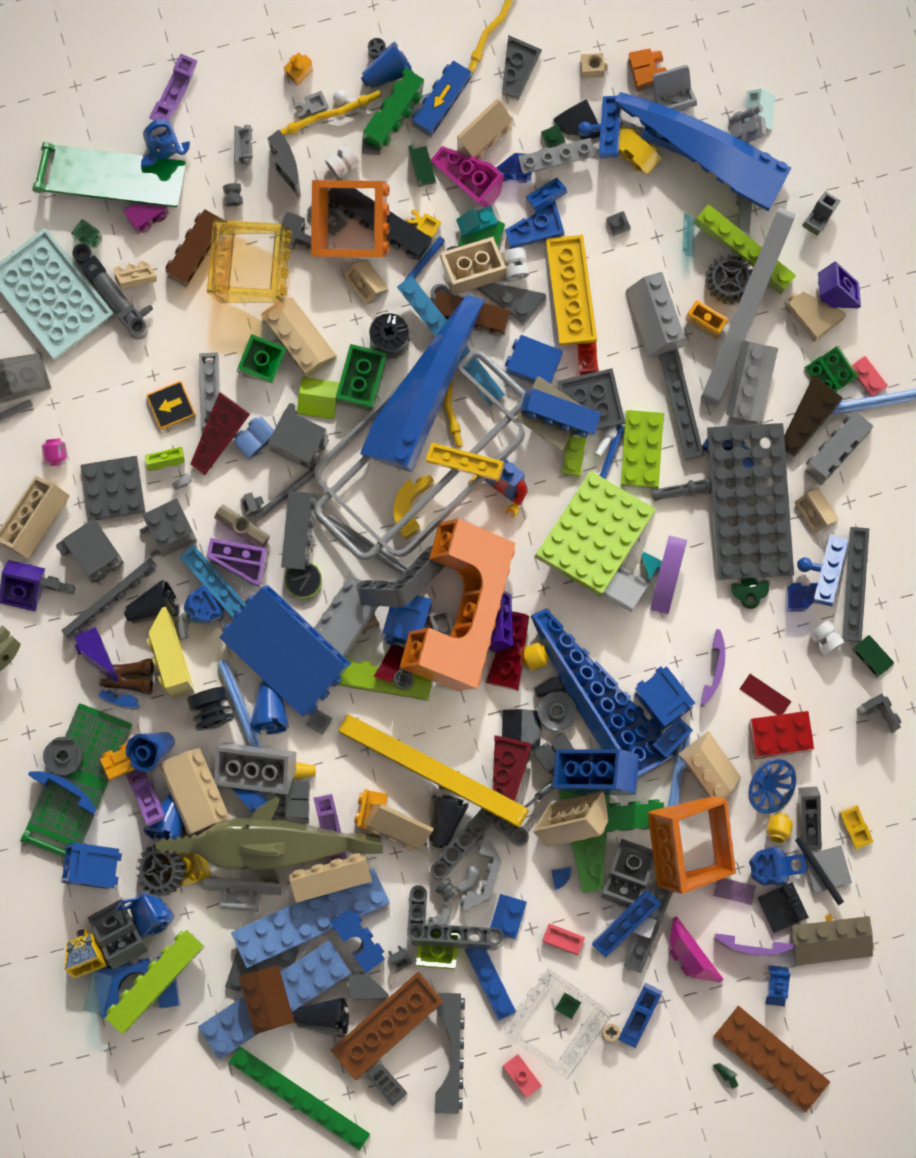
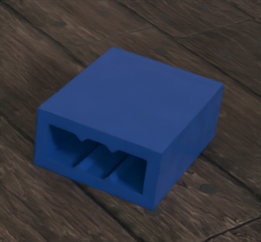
(533, 360)

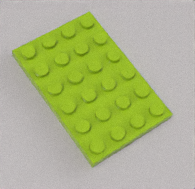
(595, 533)

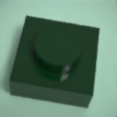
(553, 136)
(568, 1005)

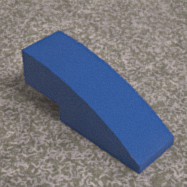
(640, 1015)

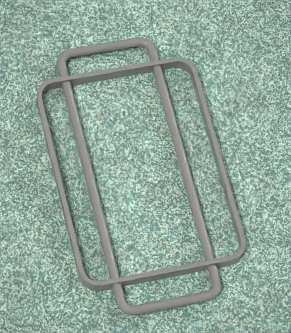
(382, 542)

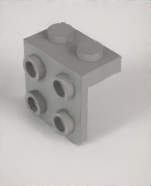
(674, 88)

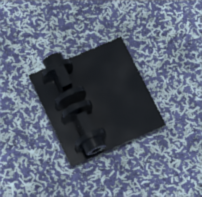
(782, 907)

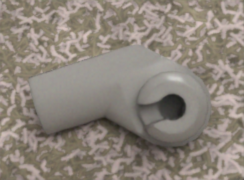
(181, 625)
(472, 879)
(441, 919)

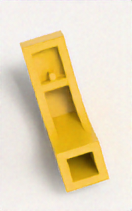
(404, 501)

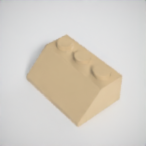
(485, 130)
(473, 265)
(710, 766)
(397, 827)

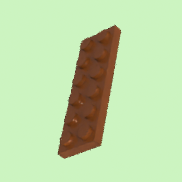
(387, 1025)
(772, 1058)

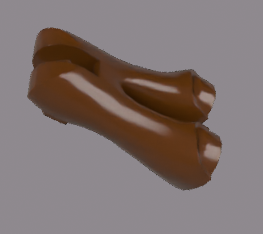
(142, 685)

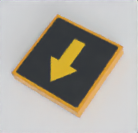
(170, 405)

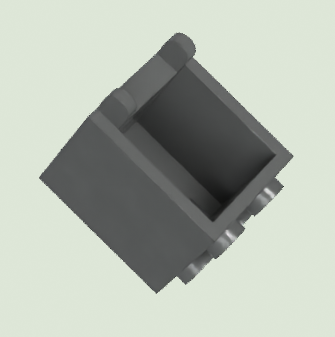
(298, 439)
(168, 528)
(91, 551)

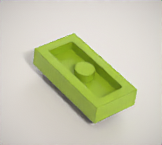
(573, 456)
(165, 458)

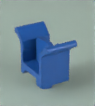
(778, 985)

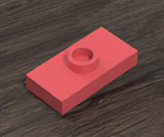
(563, 939)
(522, 1075)

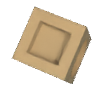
(589, 72)

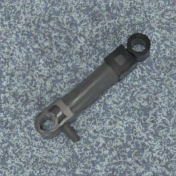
(111, 293)

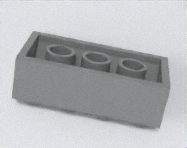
(655, 315)
(752, 381)
(625, 589)
(345, 617)
(254, 768)

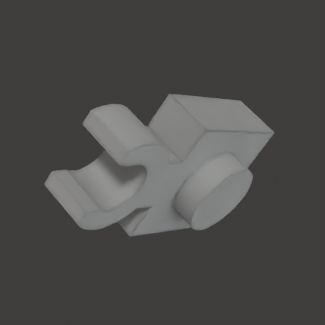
(313, 103)

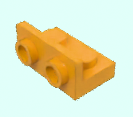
(367, 800)

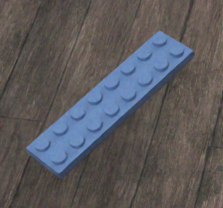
(305, 921)
(302, 983)

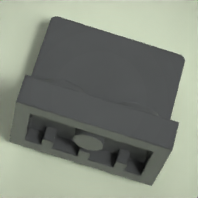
(883, 704)

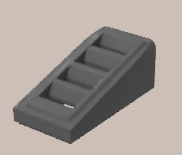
(375, 1072)

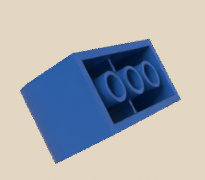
(596, 770)

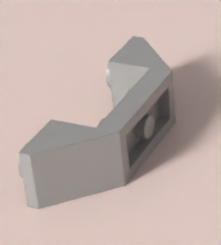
(473, 899)

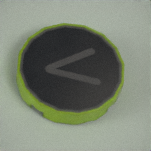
(303, 583)

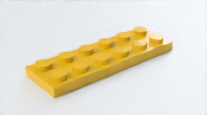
(571, 290)

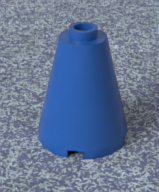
(386, 67)
(268, 711)
(149, 749)
(169, 826)

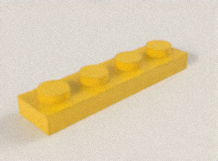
(465, 461)

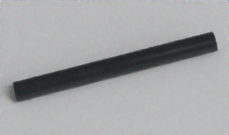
(819, 870)

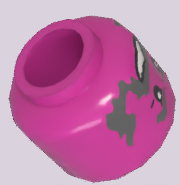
(54, 451)

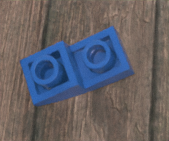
(124, 701)

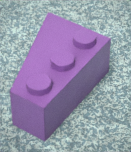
(239, 559)

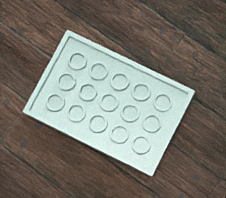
(51, 294)

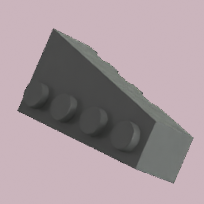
(298, 530)

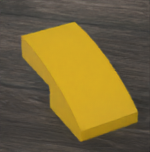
(856, 827)

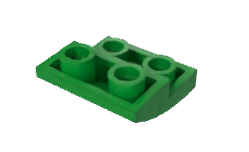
(833, 369)

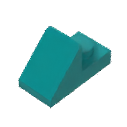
(476, 221)
(650, 564)

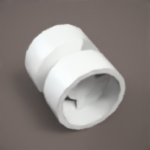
(342, 161)
(515, 264)
(826, 637)

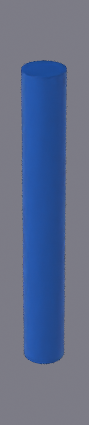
(426, 258)
(612, 451)

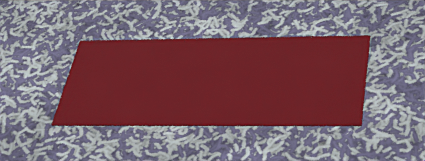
(390, 663)
(765, 694)

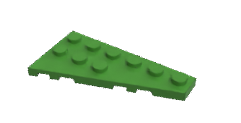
(589, 854)

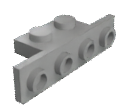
(556, 156)
(241, 894)

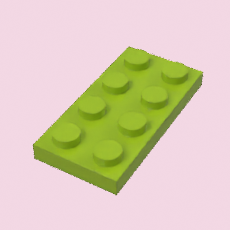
(642, 449)

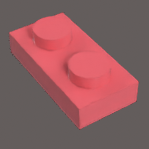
(869, 376)

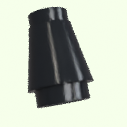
(551, 685)

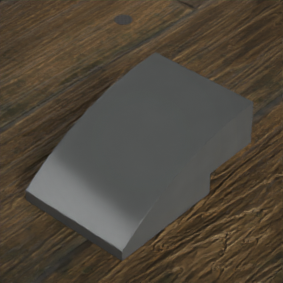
(284, 160)
(628, 873)
(117, 935)

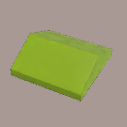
(317, 398)
(437, 956)

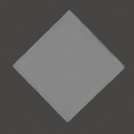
(834, 865)

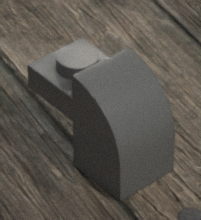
(821, 213)
(296, 224)

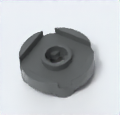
(54, 764)

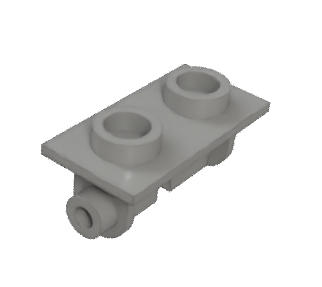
(242, 144)

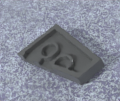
(518, 66)

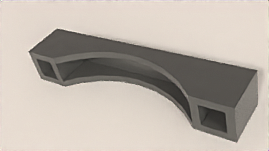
(447, 1096)

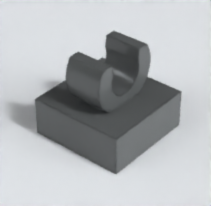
(618, 223)
(251, 504)
(400, 959)

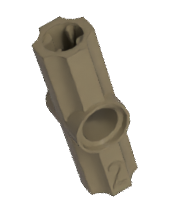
(232, 520)

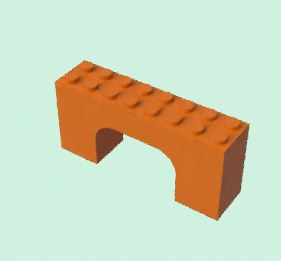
(483, 565)

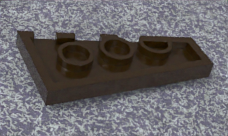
(810, 415)

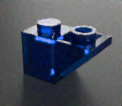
(512, 169)
(800, 597)

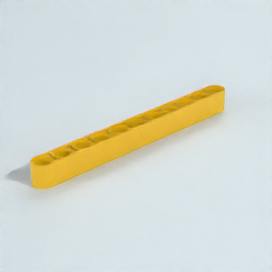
(433, 770)

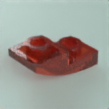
(587, 358)

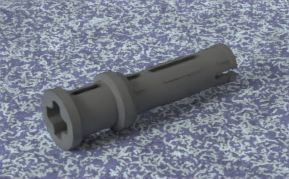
(690, 488)

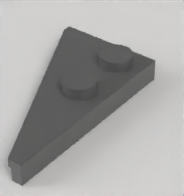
(518, 300)

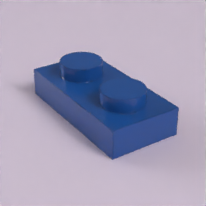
(546, 194)
(672, 737)

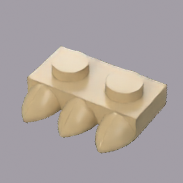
(134, 276)

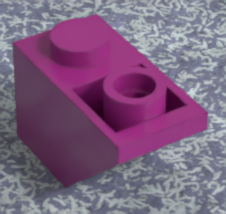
(144, 215)

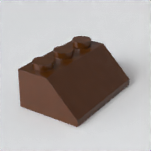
(266, 999)

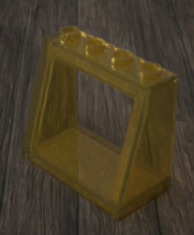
(221, 262)

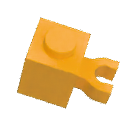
(298, 68)

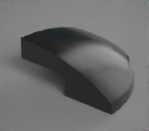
(572, 117)

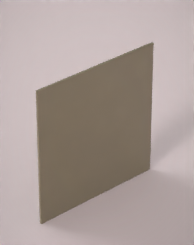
(548, 432)

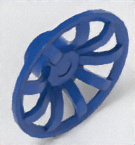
(768, 782)

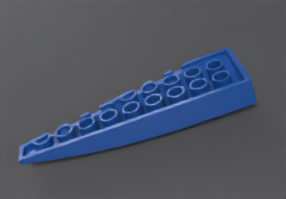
(745, 168)
(409, 414)
(599, 700)

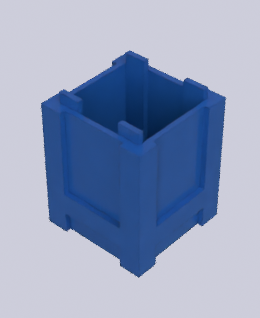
(405, 619)
(663, 697)
(90, 865)

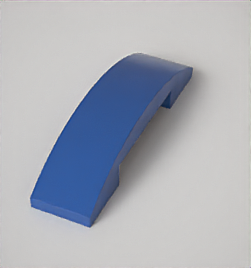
(44, 778)

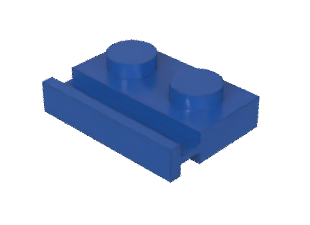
(508, 915)

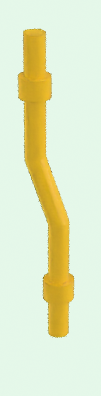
(477, 55)
(362, 101)
(454, 426)

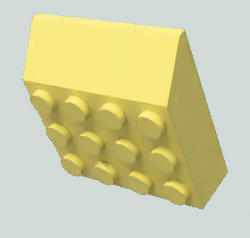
(169, 656)

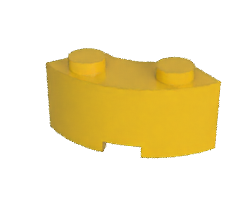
(637, 151)

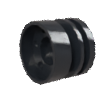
(395, 344)
(211, 711)

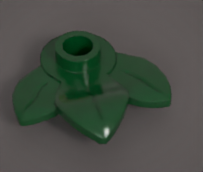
(750, 588)

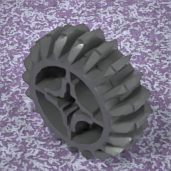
(725, 273)
(167, 884)

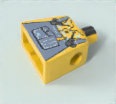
(83, 955)

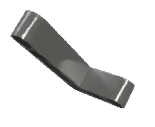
(404, 588)
(474, 837)
(446, 930)

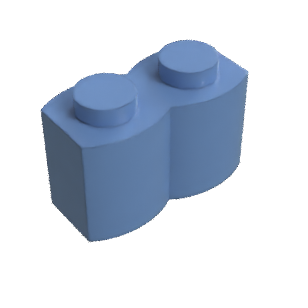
(254, 437)

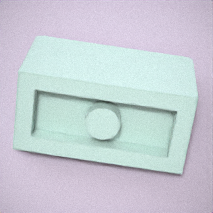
(767, 100)

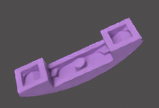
(175, 88)
(668, 574)
(719, 646)
(146, 797)
(328, 819)
(729, 942)

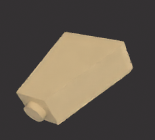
(814, 315)

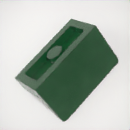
(421, 166)
(873, 656)

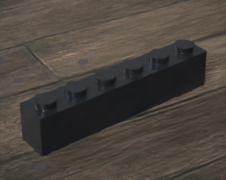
(362, 209)

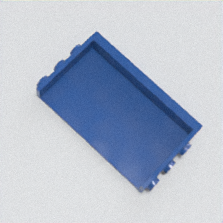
(285, 650)

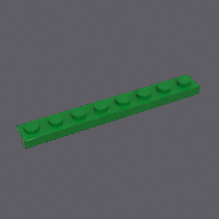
(299, 1098)

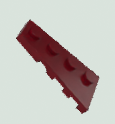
(220, 429)
(507, 663)
(509, 765)

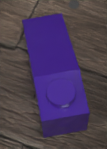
(503, 632)
(94, 651)

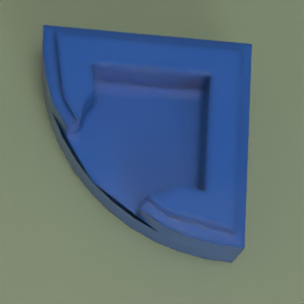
(561, 877)

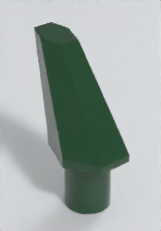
(727, 1074)

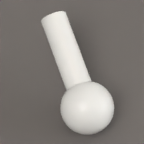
(340, 97)
(609, 434)

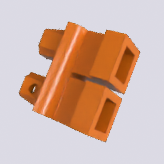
(643, 67)

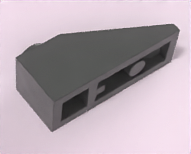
(810, 816)

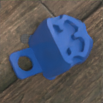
(203, 606)
(774, 867)
(149, 914)

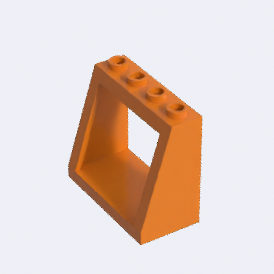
(319, 219)
(668, 845)

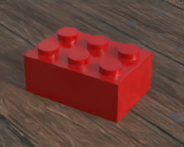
(781, 735)

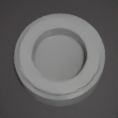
(440, 287)
(182, 482)

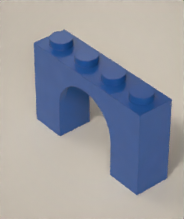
(167, 999)

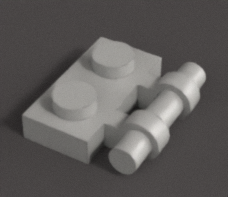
(749, 130)

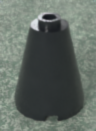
(151, 602)
(445, 818)
(324, 1017)

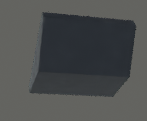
(522, 726)

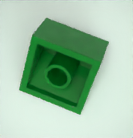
(261, 359)

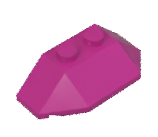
(690, 955)

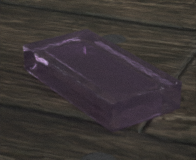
(734, 891)

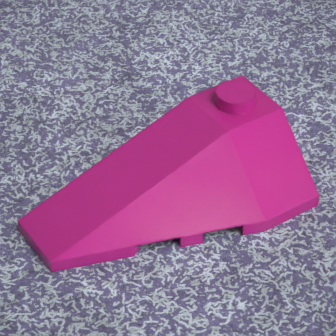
(474, 176)

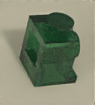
(87, 234)

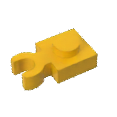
(426, 224)

